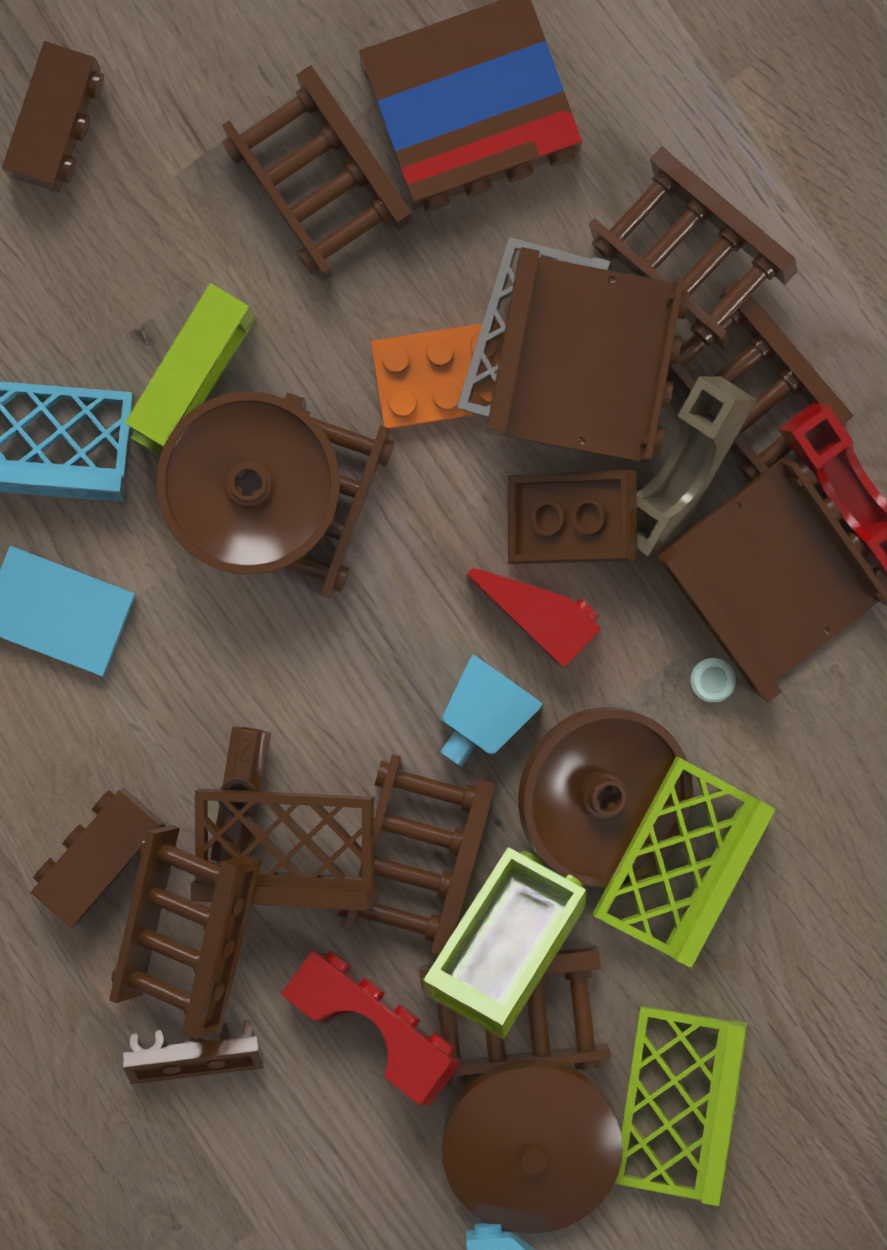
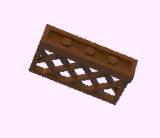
(295, 887)

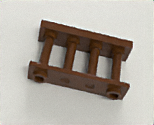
(335, 134)
(702, 206)
(794, 377)
(379, 452)
(461, 842)
(222, 923)
(577, 968)

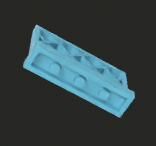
(65, 479)

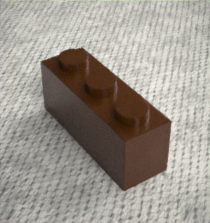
(53, 117)
(94, 856)

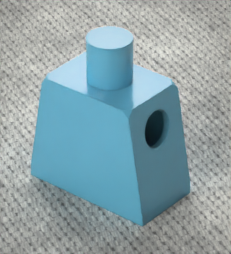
(484, 711)

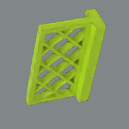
(718, 878)
(720, 1108)

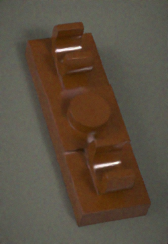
(192, 1056)

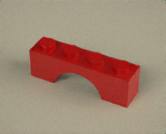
(828, 451)
(415, 1062)

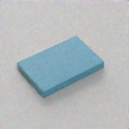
(61, 611)

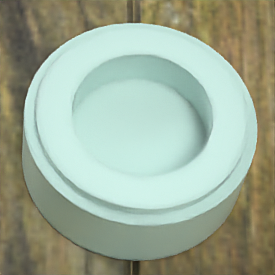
(712, 680)

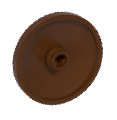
(248, 483)
(592, 789)
(532, 1146)

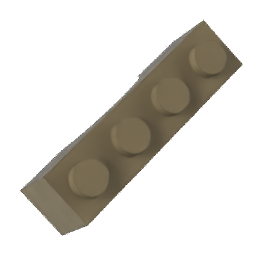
(707, 431)

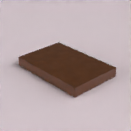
(572, 517)

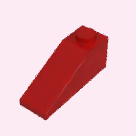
(546, 617)

